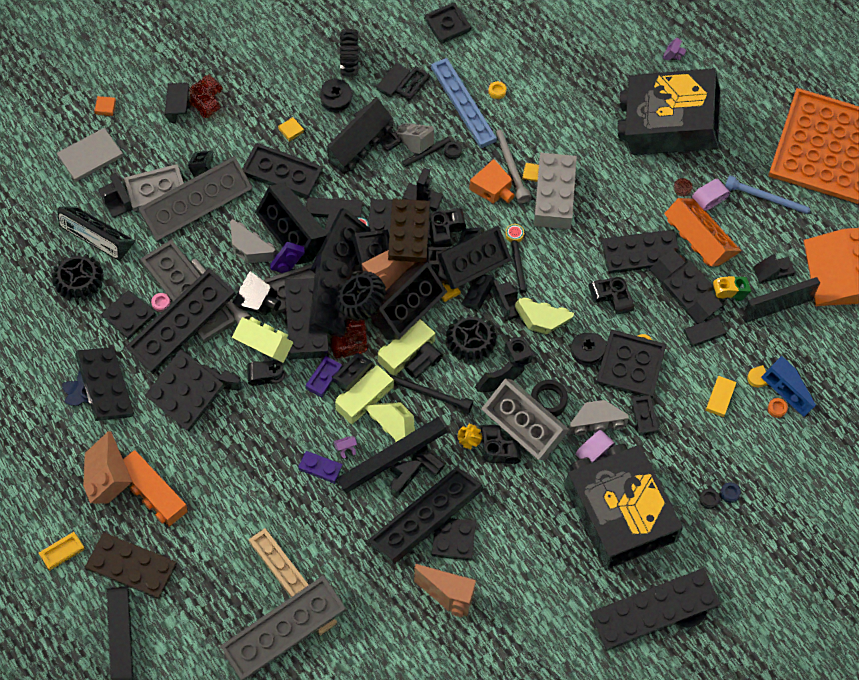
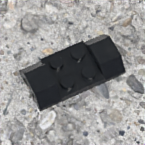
(687, 285)

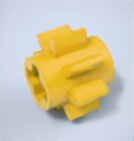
(469, 436)

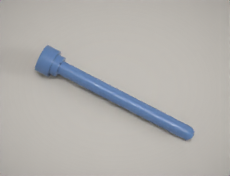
(733, 184)

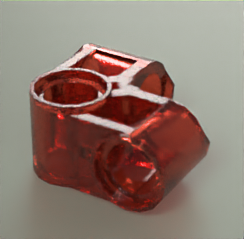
(203, 95)
(347, 344)

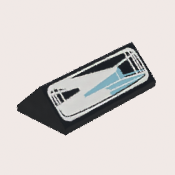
(94, 232)

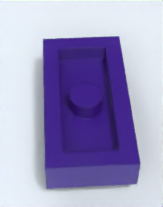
(287, 257)
(322, 379)
(320, 467)

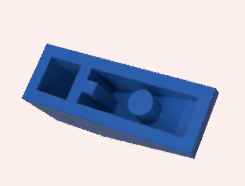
(789, 385)

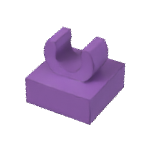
(674, 50)
(346, 443)

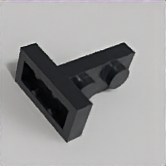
(423, 191)

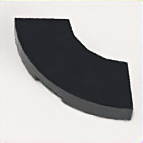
(493, 380)

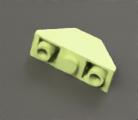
(542, 316)
(393, 418)

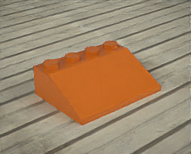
(836, 264)

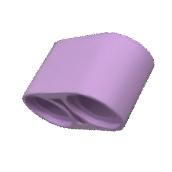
(711, 194)
(595, 447)

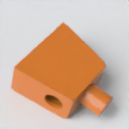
(492, 183)

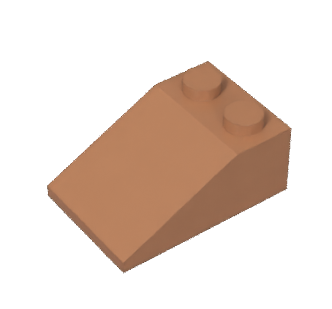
(386, 269)
(104, 471)
(448, 589)

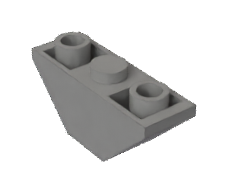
(415, 136)
(250, 245)
(596, 417)

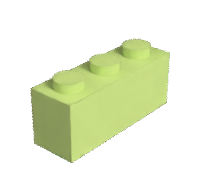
(263, 338)
(402, 350)
(365, 392)

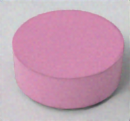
(160, 302)

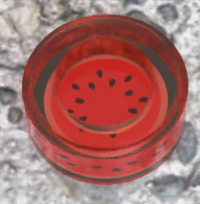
(682, 187)

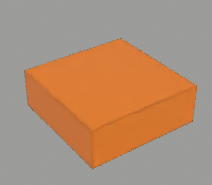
(105, 106)

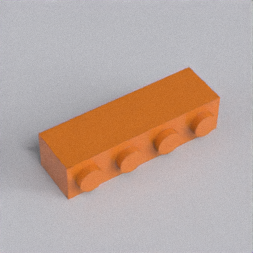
(154, 490)

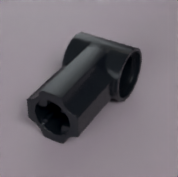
(426, 357)
(429, 460)

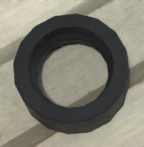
(554, 386)

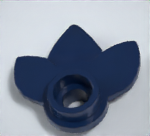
(75, 391)

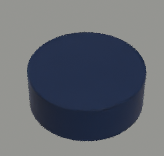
(730, 492)

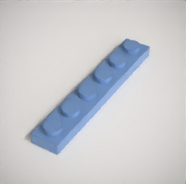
(463, 103)

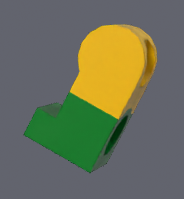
(730, 287)

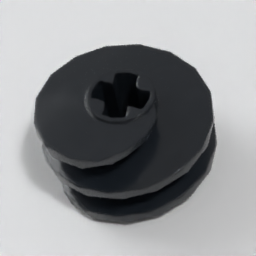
(335, 95)
(580, 350)

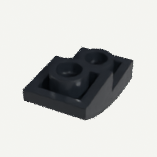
(231, 380)

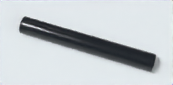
(414, 158)
(518, 266)

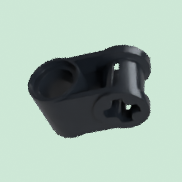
(263, 372)

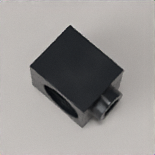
(519, 343)

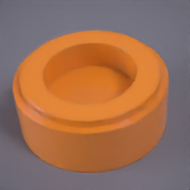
(777, 407)

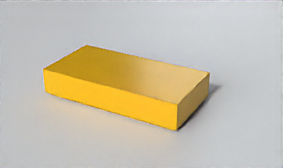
(720, 396)
(61, 551)

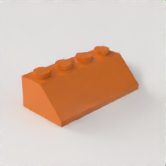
(701, 231)

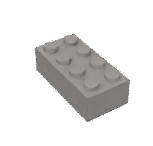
(555, 191)
(525, 419)

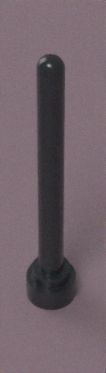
(464, 404)

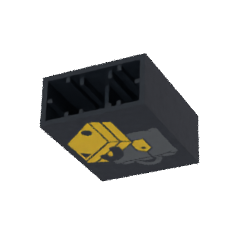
(671, 112)
(622, 505)

